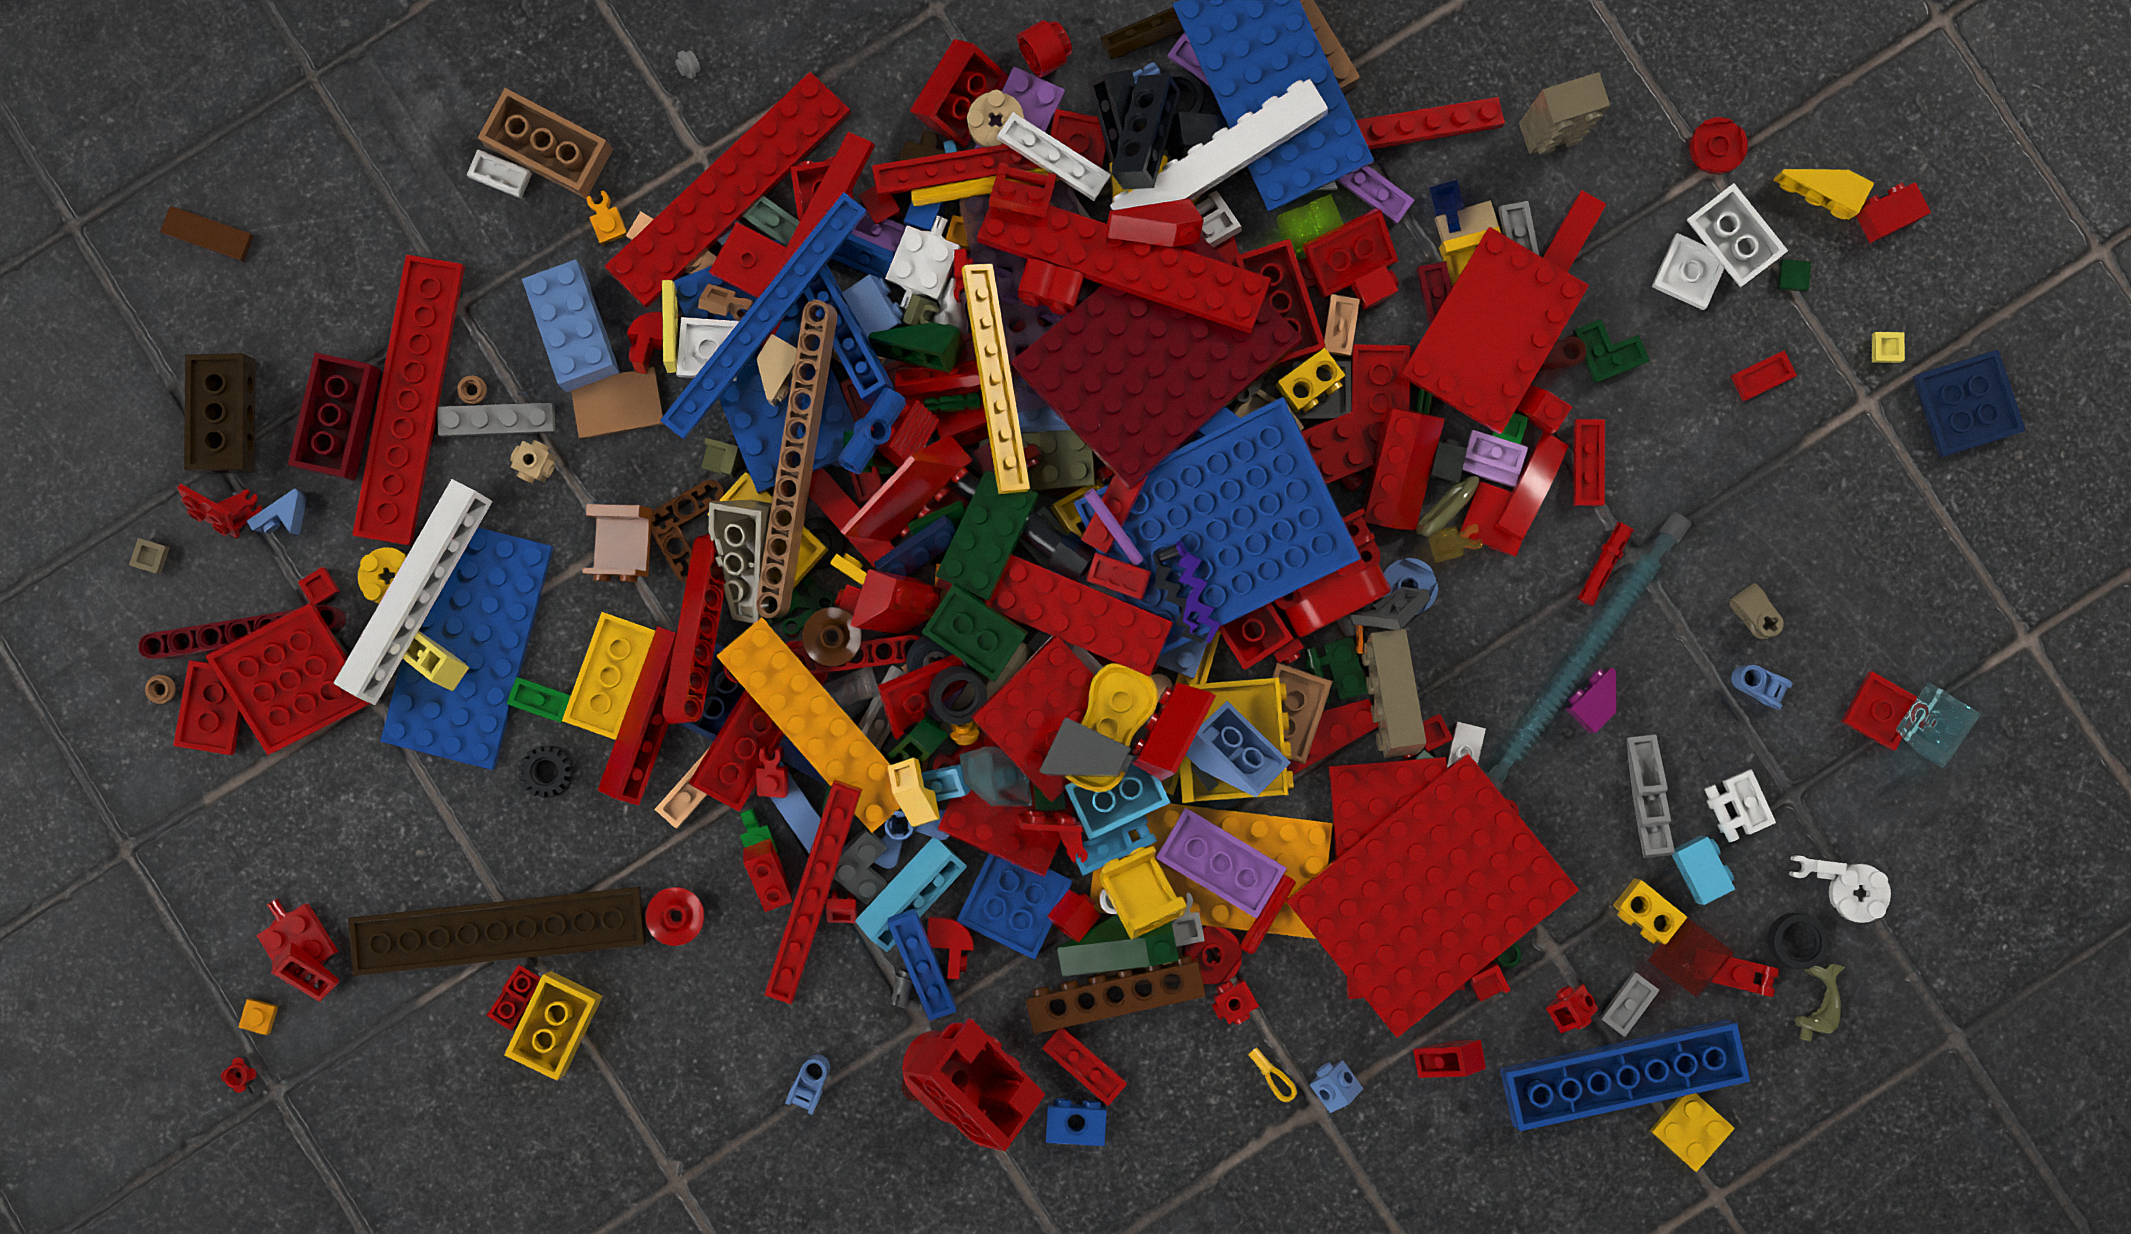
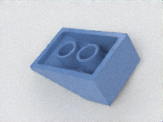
(1236, 752)

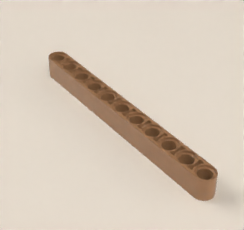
(790, 446)

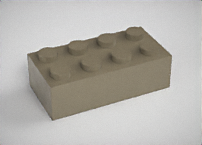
(1564, 114)
(1394, 694)

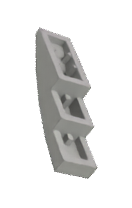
(1649, 796)

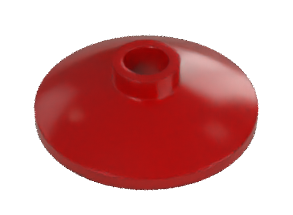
(660, 919)

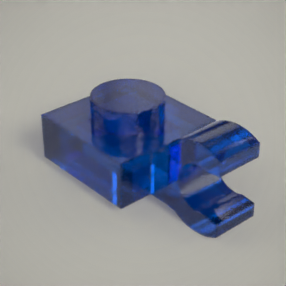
(1448, 201)

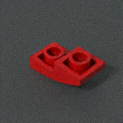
(514, 998)

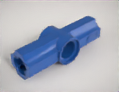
(863, 444)

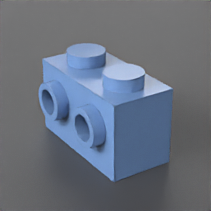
(873, 305)

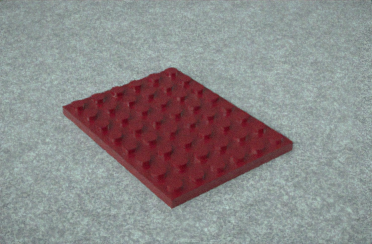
(1147, 375)

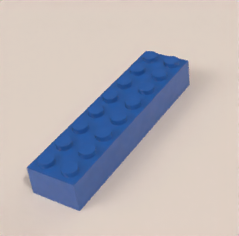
(1624, 1074)

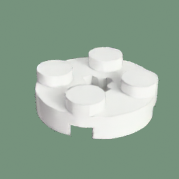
(1876, 898)

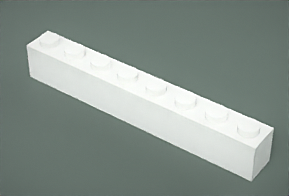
(1232, 148)
(413, 592)

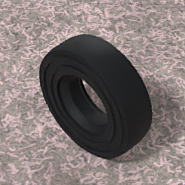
(837, 539)

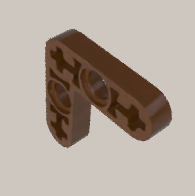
(673, 529)

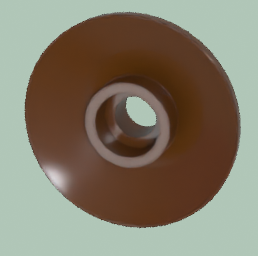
(820, 647)

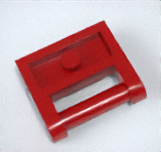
(1019, 196)

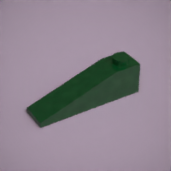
(1110, 948)

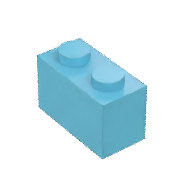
(1703, 869)

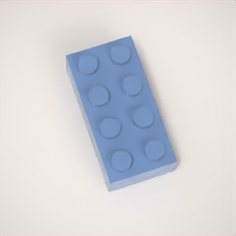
(570, 325)

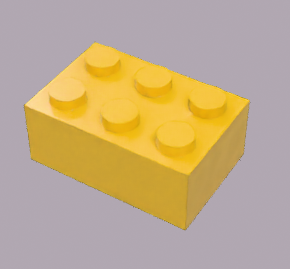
(553, 1025)

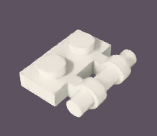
(1747, 801)

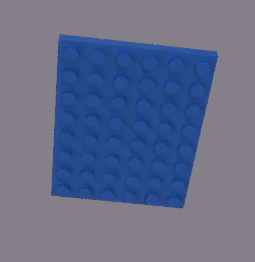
(1246, 508)

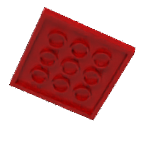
(286, 678)
(1031, 709)
(998, 829)

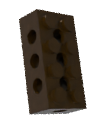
(203, 405)

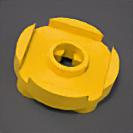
(372, 568)

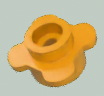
(965, 733)

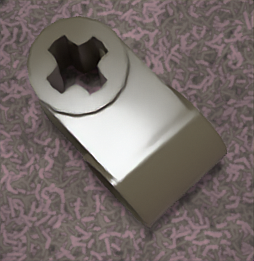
(1754, 609)

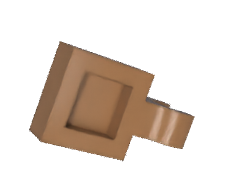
(721, 301)

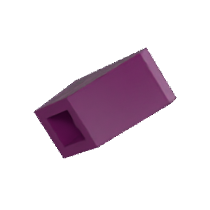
(1596, 702)

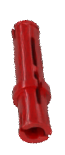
(1608, 558)

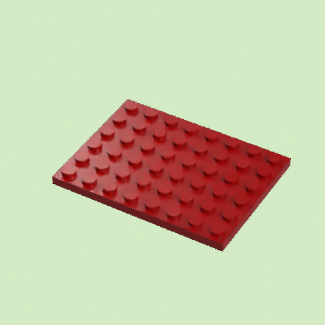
(1432, 895)

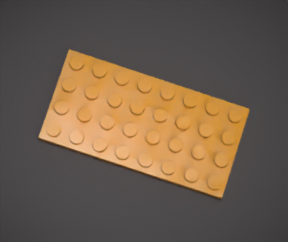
(1292, 842)

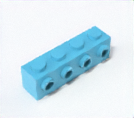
(913, 888)

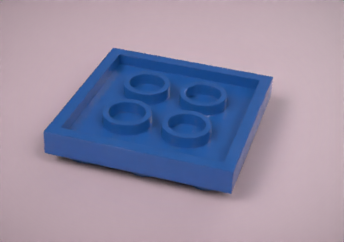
(1013, 904)

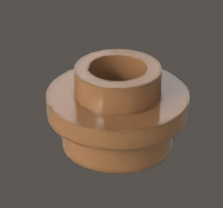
(466, 383)
(152, 685)

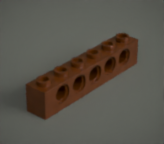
(1045, 1018)

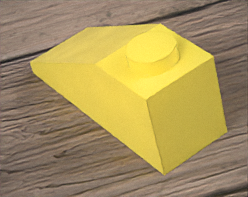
(435, 662)

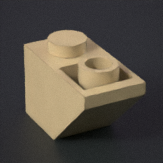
(776, 368)

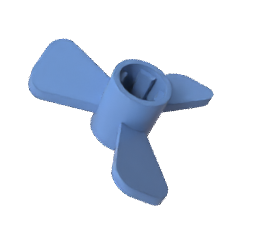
(896, 835)

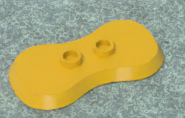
(1116, 708)

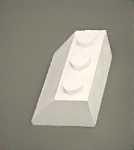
(1737, 235)

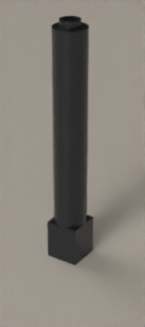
(1066, 552)

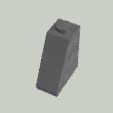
(1085, 753)

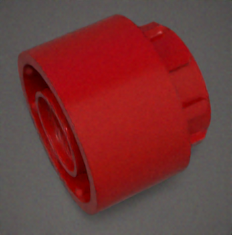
(1044, 47)

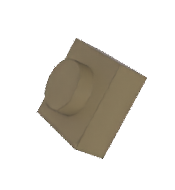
(149, 556)

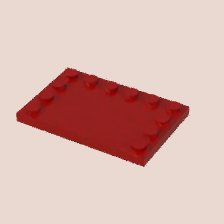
(1494, 330)

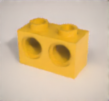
(1306, 376)
(1652, 906)

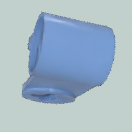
(1766, 686)
(808, 1088)

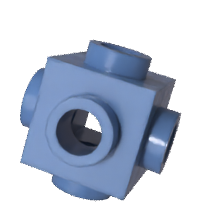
(1335, 1085)

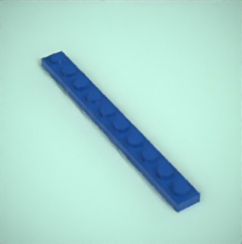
(763, 316)

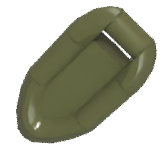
(1447, 507)

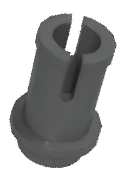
(902, 989)

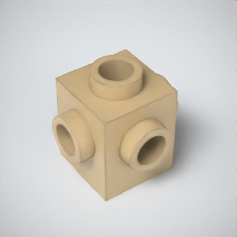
(540, 468)

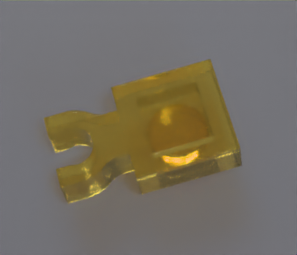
(1449, 542)

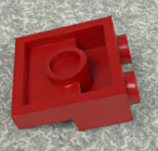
(806, 180)

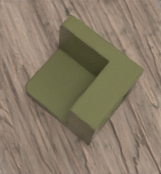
(721, 457)

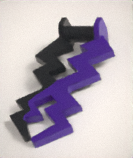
(1188, 604)

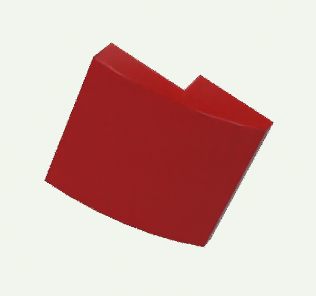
(1485, 512)

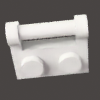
(1219, 224)

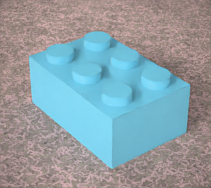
(1129, 799)

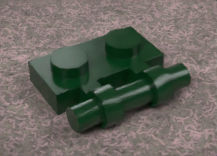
(1344, 668)

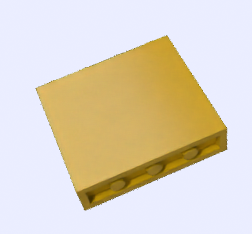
(1261, 705)

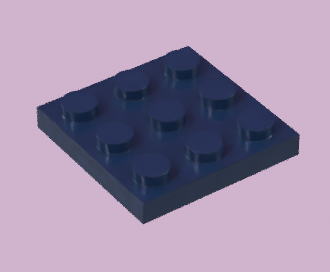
(1969, 403)

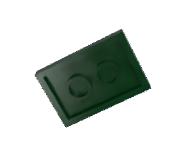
(974, 632)

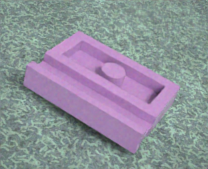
(1494, 458)

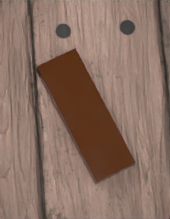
(207, 233)

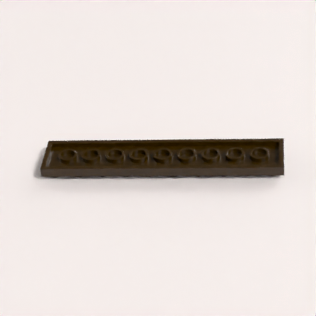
(496, 931)

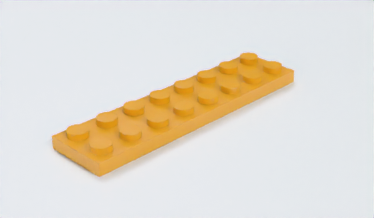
(811, 719)

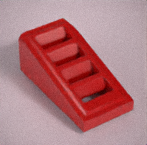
(310, 965)

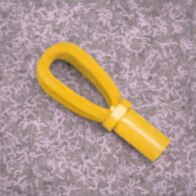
(1266, 1067)

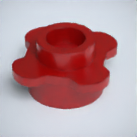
(230, 1078)

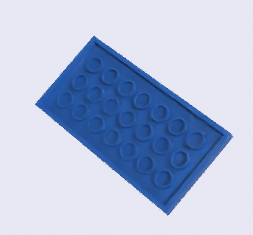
(1257, 53)
(752, 419)
(487, 624)

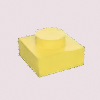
(1888, 347)

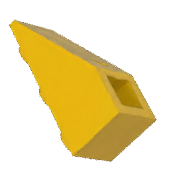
(1834, 189)

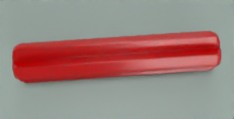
(1268, 914)

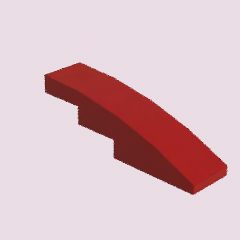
(1532, 485)

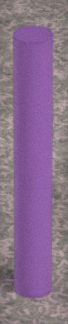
(1113, 526)

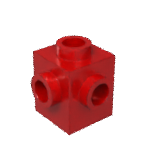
(1244, 1005)
(1572, 1008)

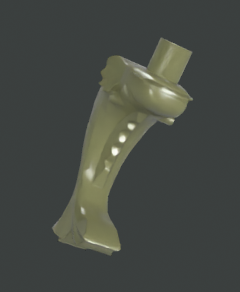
(1828, 1015)

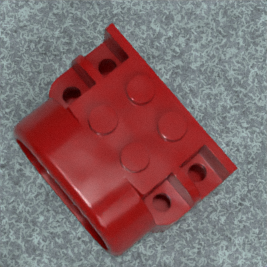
(1341, 590)
(971, 1083)

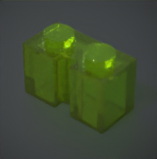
(1308, 222)

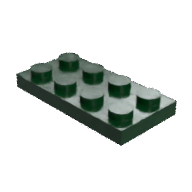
(986, 537)

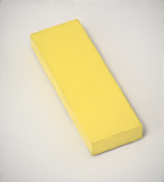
(670, 325)

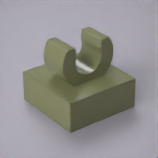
(920, 310)

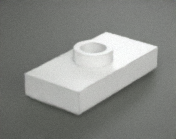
(499, 174)
(1465, 740)

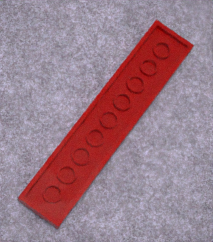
(728, 189)
(1142, 269)
(408, 400)

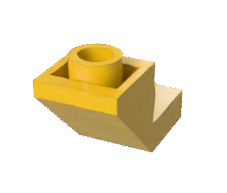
(908, 789)

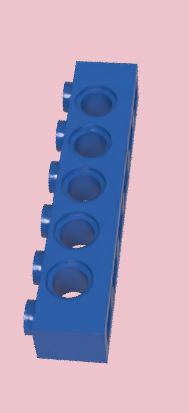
(850, 340)

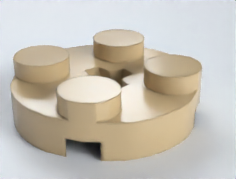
(983, 108)

